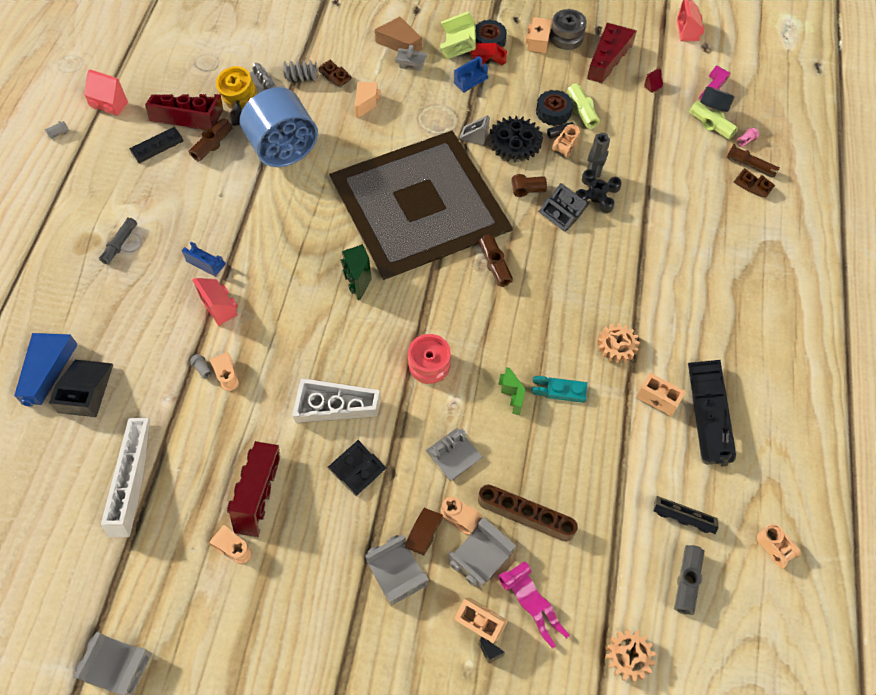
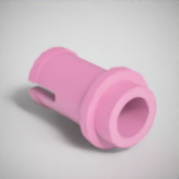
(751, 135)

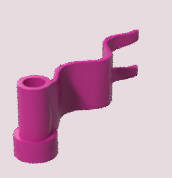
(531, 600)

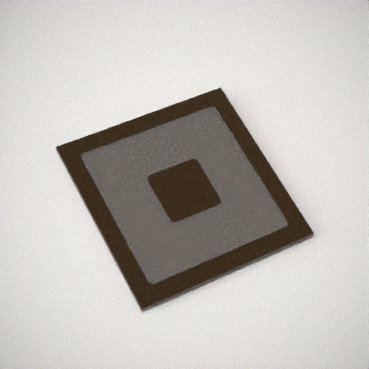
(419, 204)

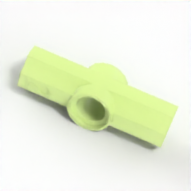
(583, 106)
(713, 120)

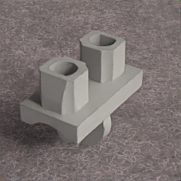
(410, 57)

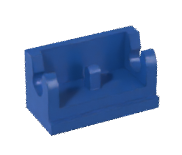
(470, 74)
(203, 260)

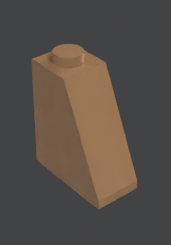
(398, 35)

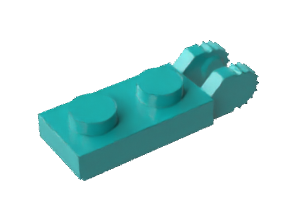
(560, 389)

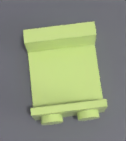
(459, 35)

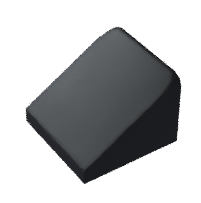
(235, 114)
(490, 650)

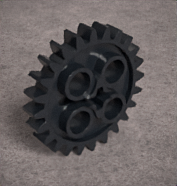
(515, 138)

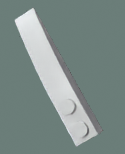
(127, 480)

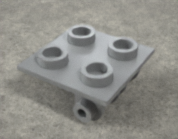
(261, 78)
(454, 453)

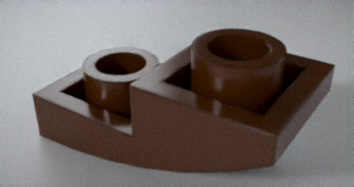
(334, 74)
(758, 186)
(423, 531)

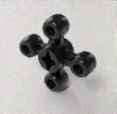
(598, 190)

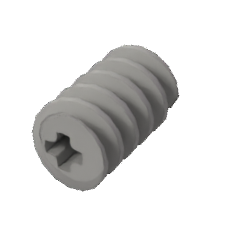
(300, 71)

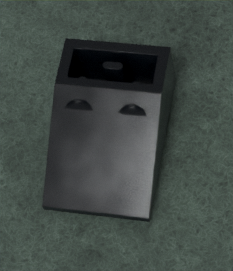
(81, 388)

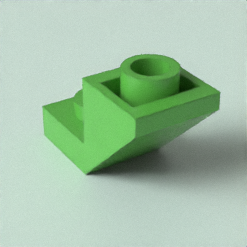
(512, 386)

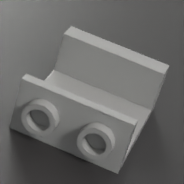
(482, 554)
(396, 570)
(112, 664)

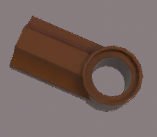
(523, 185)

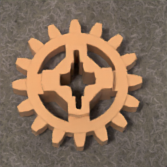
(618, 343)
(640, 658)

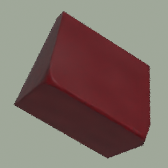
(654, 80)

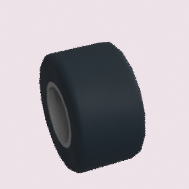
(717, 99)

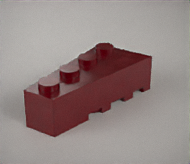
(610, 49)
(184, 110)
(253, 488)

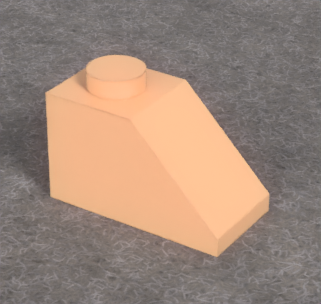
(366, 97)

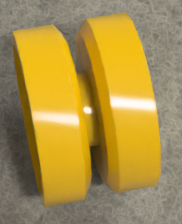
(235, 85)

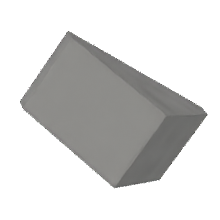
(476, 131)

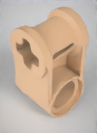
(566, 140)
(225, 371)
(462, 516)
(229, 543)
(779, 546)

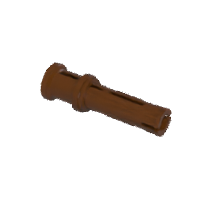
(745, 157)

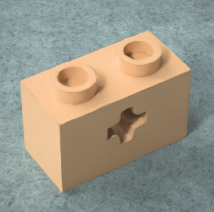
(539, 35)
(660, 394)
(481, 620)

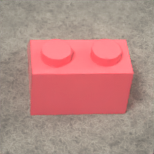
(689, 21)
(104, 93)
(216, 299)

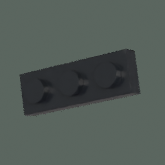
(156, 144)
(685, 515)

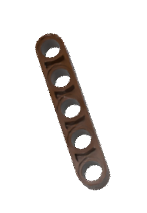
(537, 510)

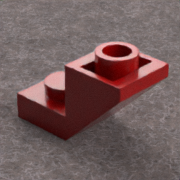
(488, 51)

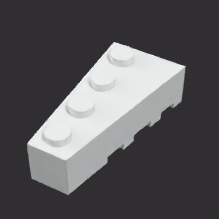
(333, 401)

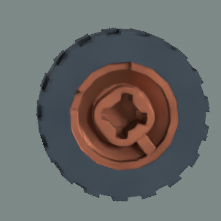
(491, 32)
(554, 107)

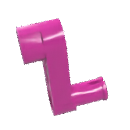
(719, 78)

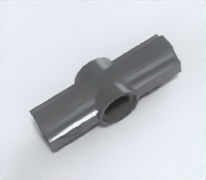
(598, 153)
(686, 592)

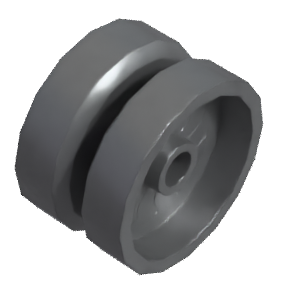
(568, 29)

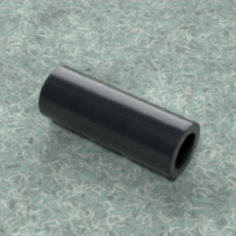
(556, 131)

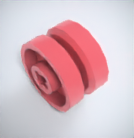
(429, 358)

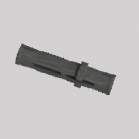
(114, 246)

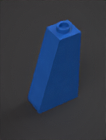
(42, 366)

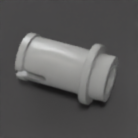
(57, 129)
(201, 366)

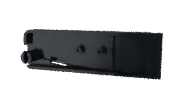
(712, 412)

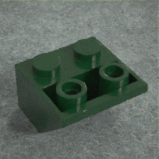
(356, 269)

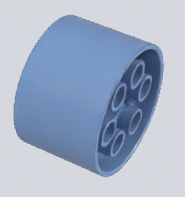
(278, 127)

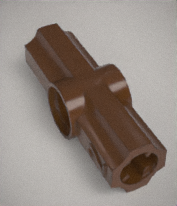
(210, 139)
(498, 268)

